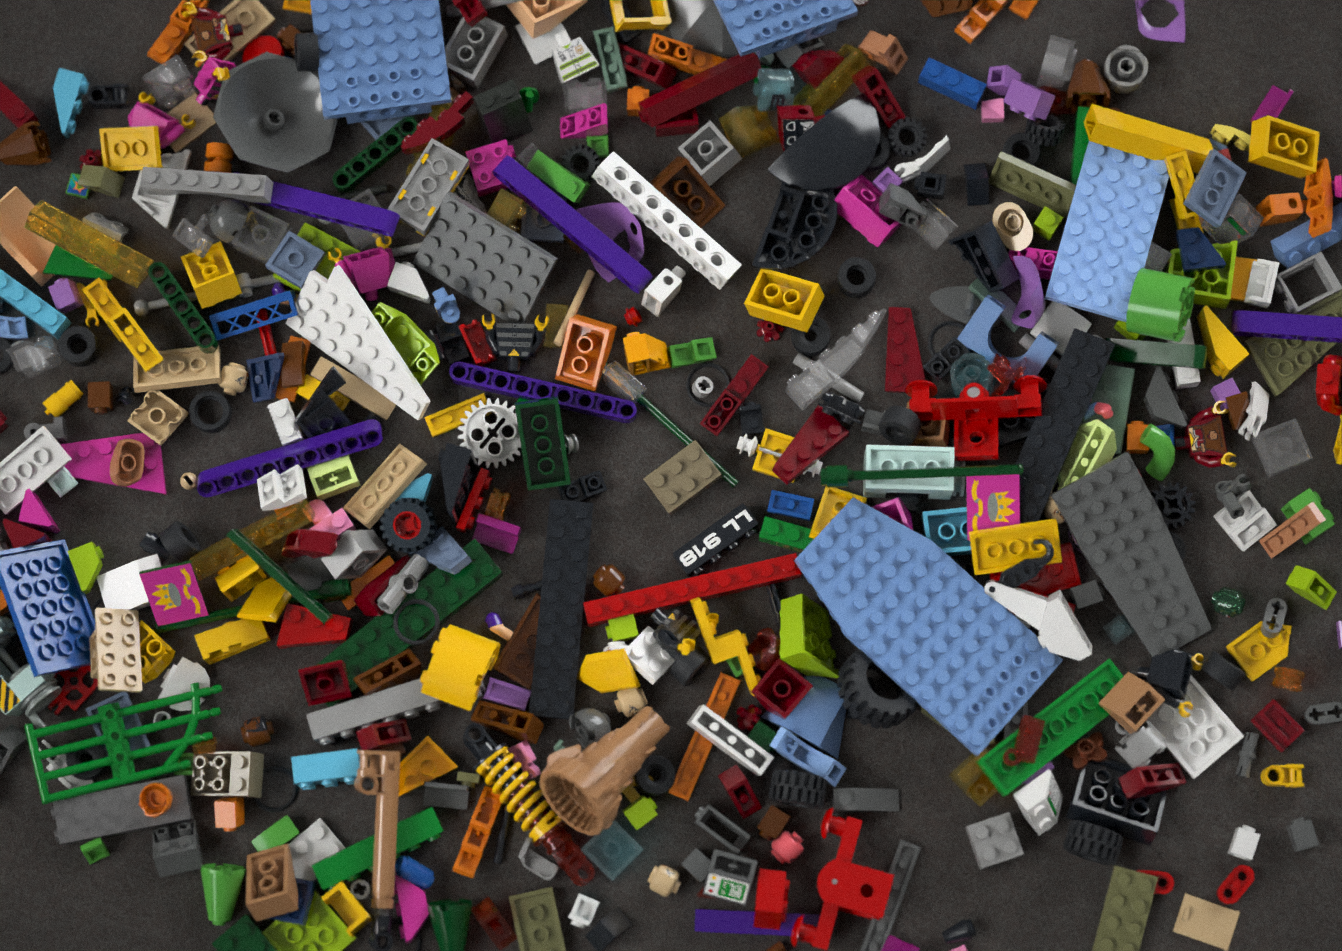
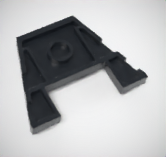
(322, 413)

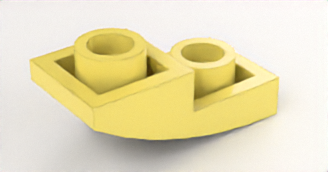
(1225, 134)

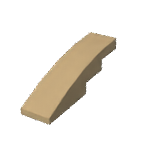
(356, 389)

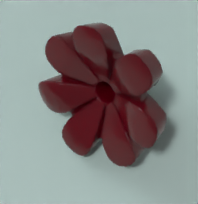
(95, 157)
(769, 333)
(748, 716)

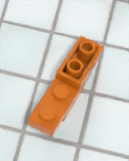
(175, 33)
(681, 55)

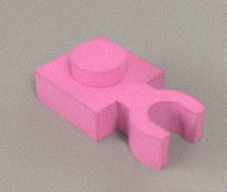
(525, 755)

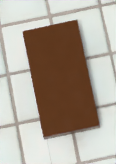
(519, 653)

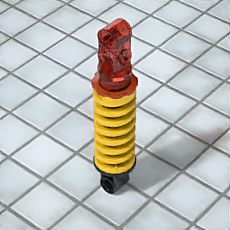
(523, 800)

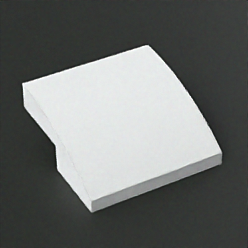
(542, 46)
(1059, 322)
(281, 489)
(1250, 526)

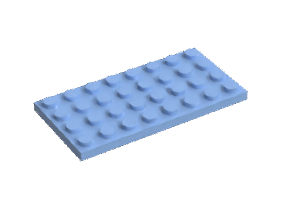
(1107, 231)

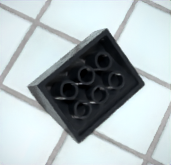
(458, 473)
(1102, 802)

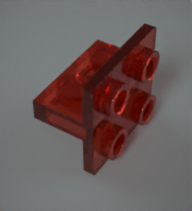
(1004, 373)

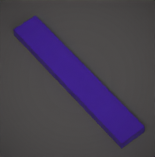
(742, 922)

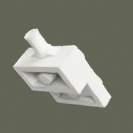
(648, 656)

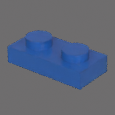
(790, 505)

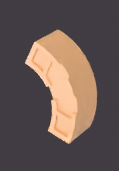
(23, 245)

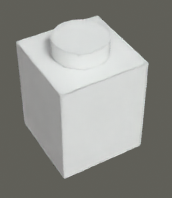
(1244, 843)

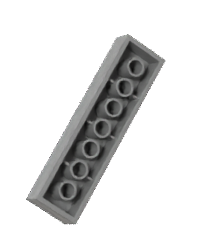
(380, 707)

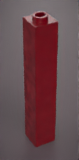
(698, 89)

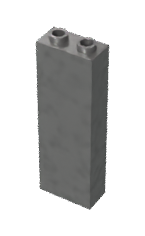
(117, 812)

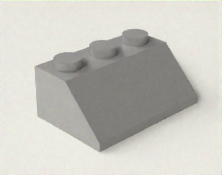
(474, 49)

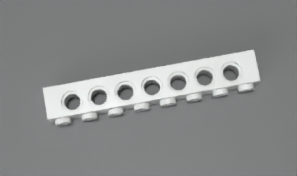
(666, 220)

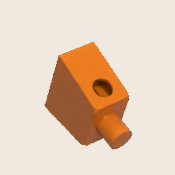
(1281, 208)

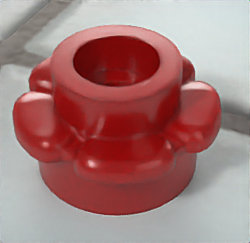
(632, 316)

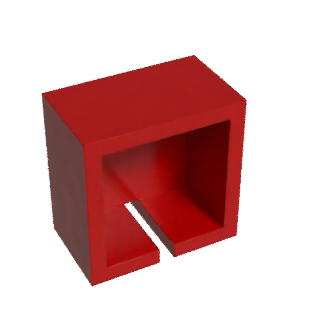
(771, 899)

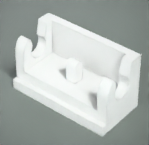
(1261, 283)

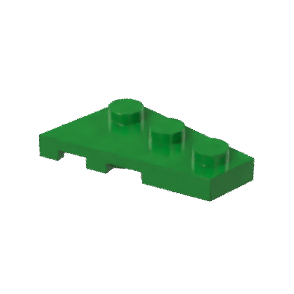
(67, 264)

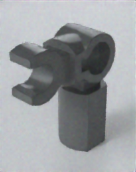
(1226, 493)

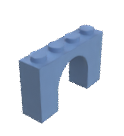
(978, 338)

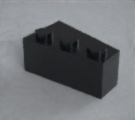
(987, 256)

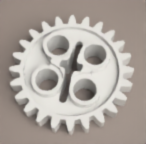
(476, 420)

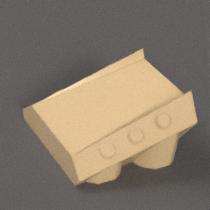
(157, 416)

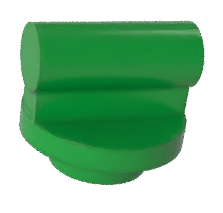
(529, 96)

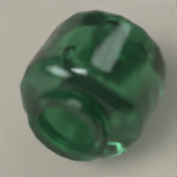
(1228, 602)

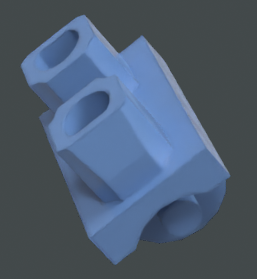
(446, 306)

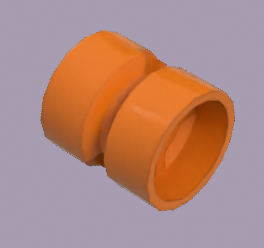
(218, 157)

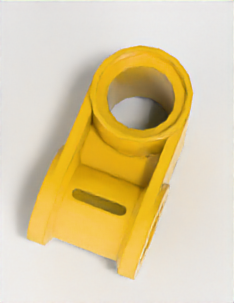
(1287, 776)

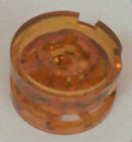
(497, 504)
(1288, 679)

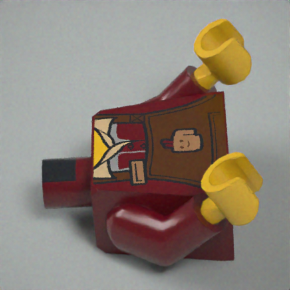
(211, 33)
(1206, 438)

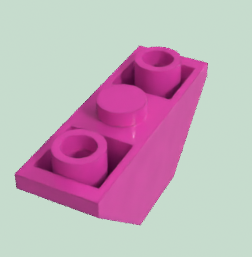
(585, 123)
(1042, 259)
(411, 907)

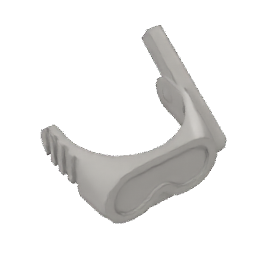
(537, 863)

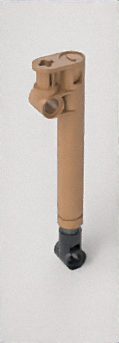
(383, 772)

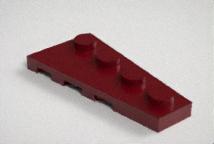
(902, 353)
(811, 443)

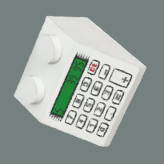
(1040, 802)

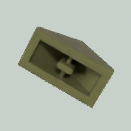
(101, 180)

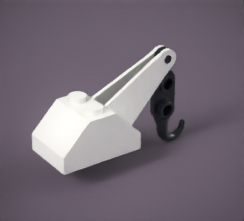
(1050, 615)

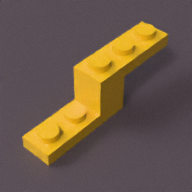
(1182, 181)
(122, 325)
(725, 645)

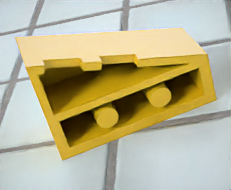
(231, 639)

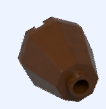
(1087, 87)
(26, 146)

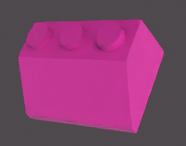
(860, 207)

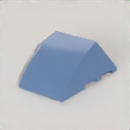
(817, 717)

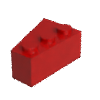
(304, 629)

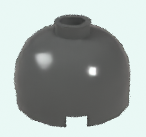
(227, 219)
(590, 725)

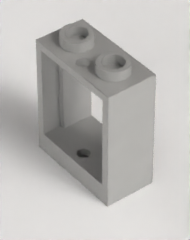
(1325, 274)

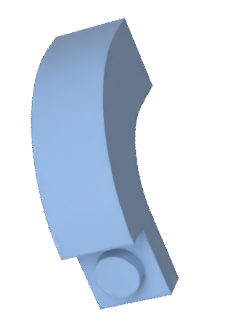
(807, 757)

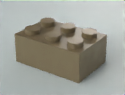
(683, 477)

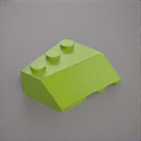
(1211, 286)
(806, 637)

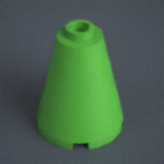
(221, 890)

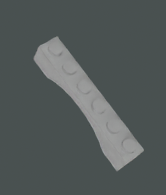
(233, 185)

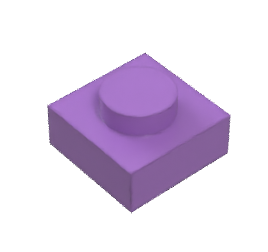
(885, 179)

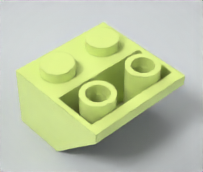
(333, 477)

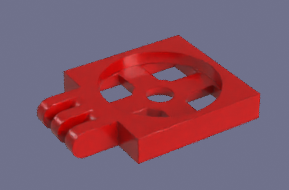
(62, 701)

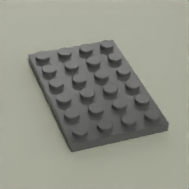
(484, 260)

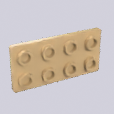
(116, 650)

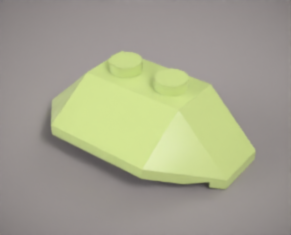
(1091, 449)

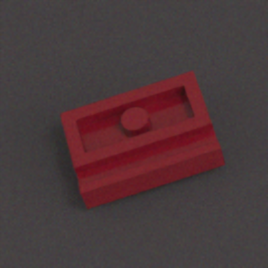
(1277, 725)

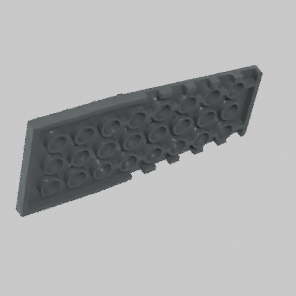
(1133, 554)

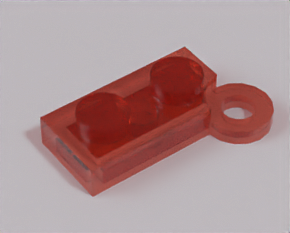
(1026, 741)

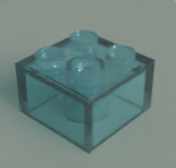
(612, 851)

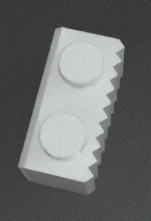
(284, 422)

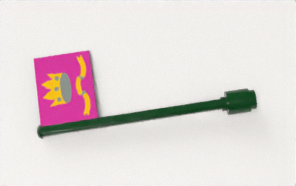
(990, 490)
(180, 602)

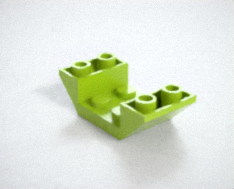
(409, 340)

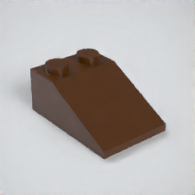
(688, 191)

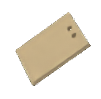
(202, 116)
(1206, 922)

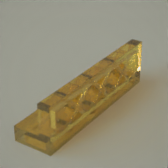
(835, 84)

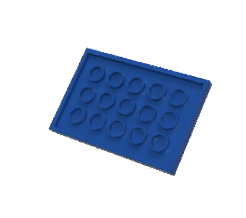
(47, 606)

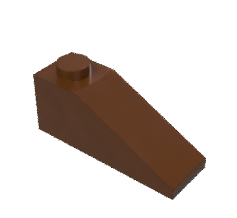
(390, 673)
(508, 721)

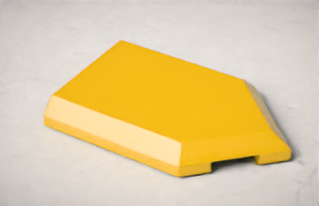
(265, 601)
(1257, 652)
(608, 671)

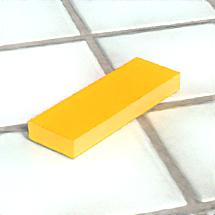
(450, 417)

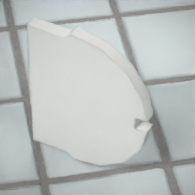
(178, 681)

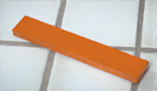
(700, 746)

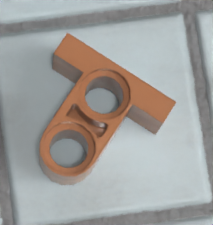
(884, 51)

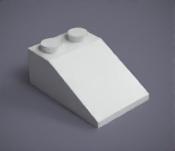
(123, 585)

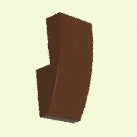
(293, 369)

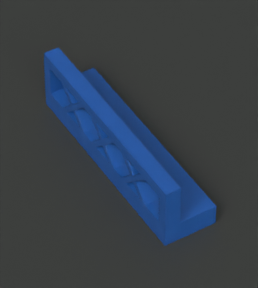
(254, 306)

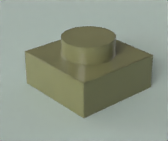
(469, 779)

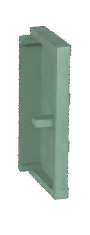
(1116, 391)

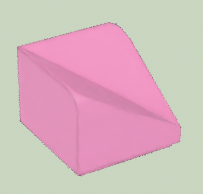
(992, 110)

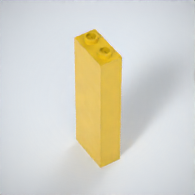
(1143, 136)

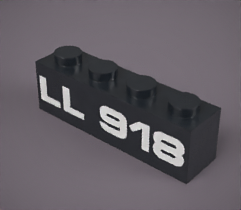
(715, 540)

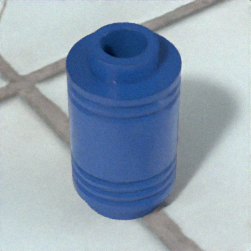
(414, 872)

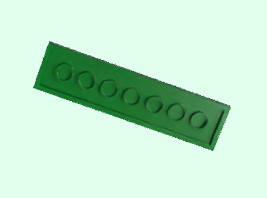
(1065, 722)

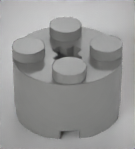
(1135, 65)
(1141, 745)

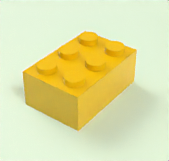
(1283, 146)
(784, 299)

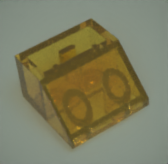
(748, 129)
(972, 780)

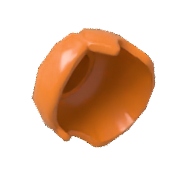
(155, 799)

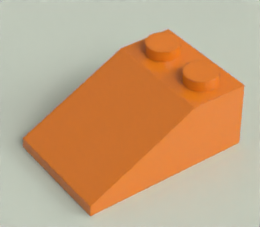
(585, 351)

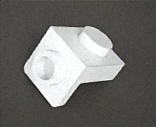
(583, 911)

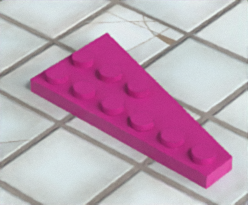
(93, 458)

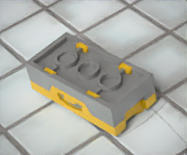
(424, 189)

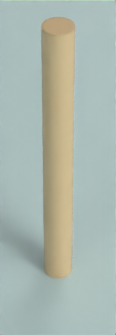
(574, 306)

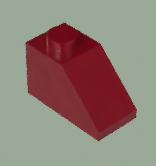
(817, 66)
(383, 735)
(739, 791)

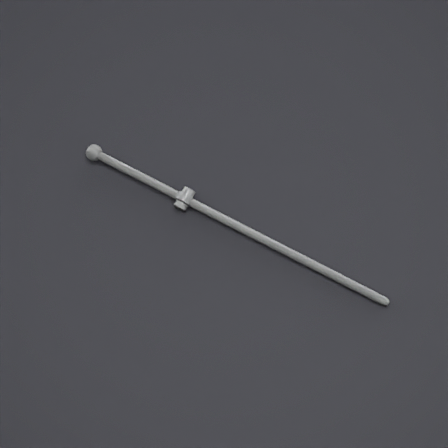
(246, 284)

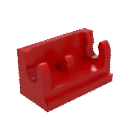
(477, 344)

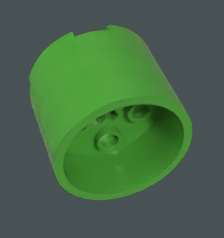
(1160, 305)

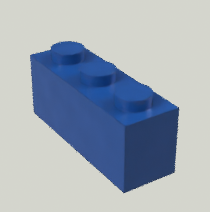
(952, 83)

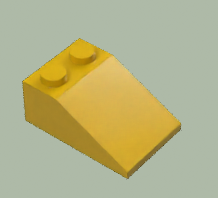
(211, 276)
(1223, 348)
(240, 578)

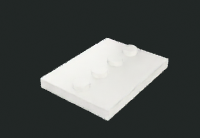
(1201, 736)

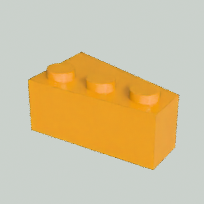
(645, 353)

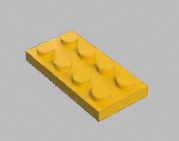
(1005, 546)

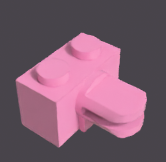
(328, 522)

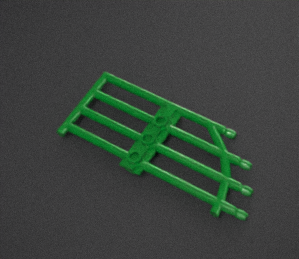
(117, 743)

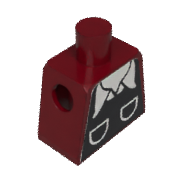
(794, 122)

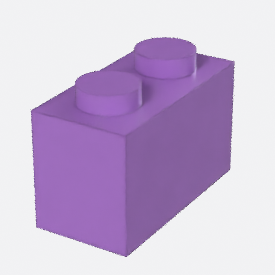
(1029, 99)

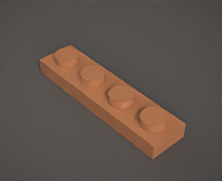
(1292, 530)

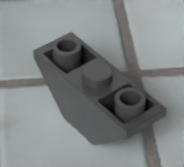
(1163, 402)

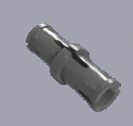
(1247, 754)

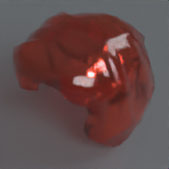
(765, 649)

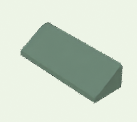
(610, 59)
(981, 292)

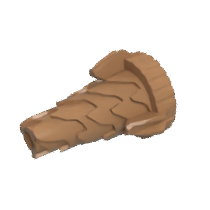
(589, 783)

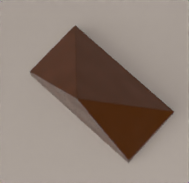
(1237, 408)

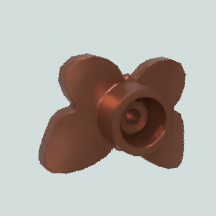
(1086, 750)

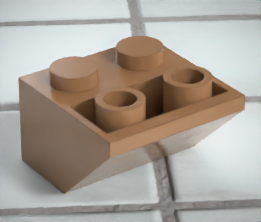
(1131, 702)

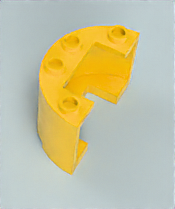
(459, 666)

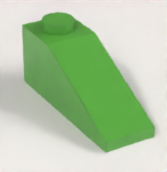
(558, 177)

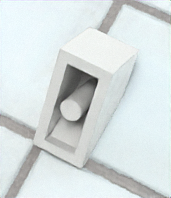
(407, 282)

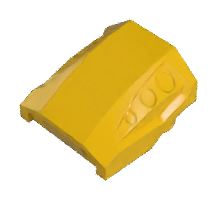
(154, 653)

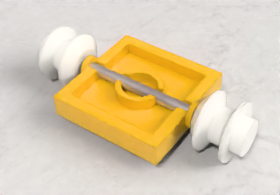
(769, 451)

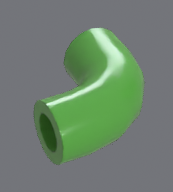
(1162, 450)

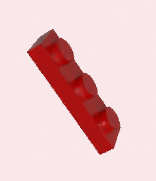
(474, 501)

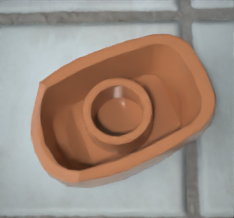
(127, 462)

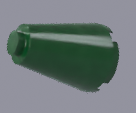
(450, 922)

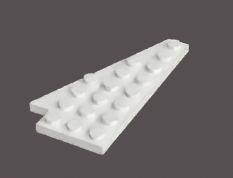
(346, 330)

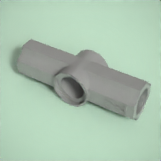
(403, 584)

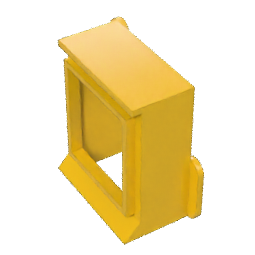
(659, 21)
(347, 908)

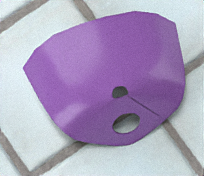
(1173, 32)
(610, 220)
(1031, 293)

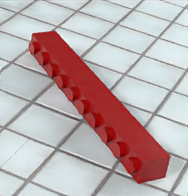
(702, 586)

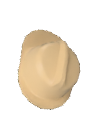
(1013, 226)

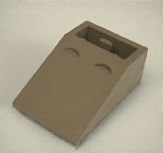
(227, 774)

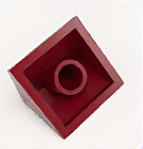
(681, 124)
(23, 535)
(325, 682)
(781, 689)

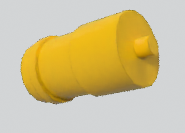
(62, 399)

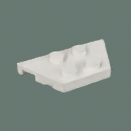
(160, 206)

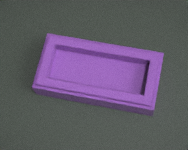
(507, 694)

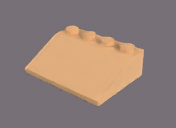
(543, 15)

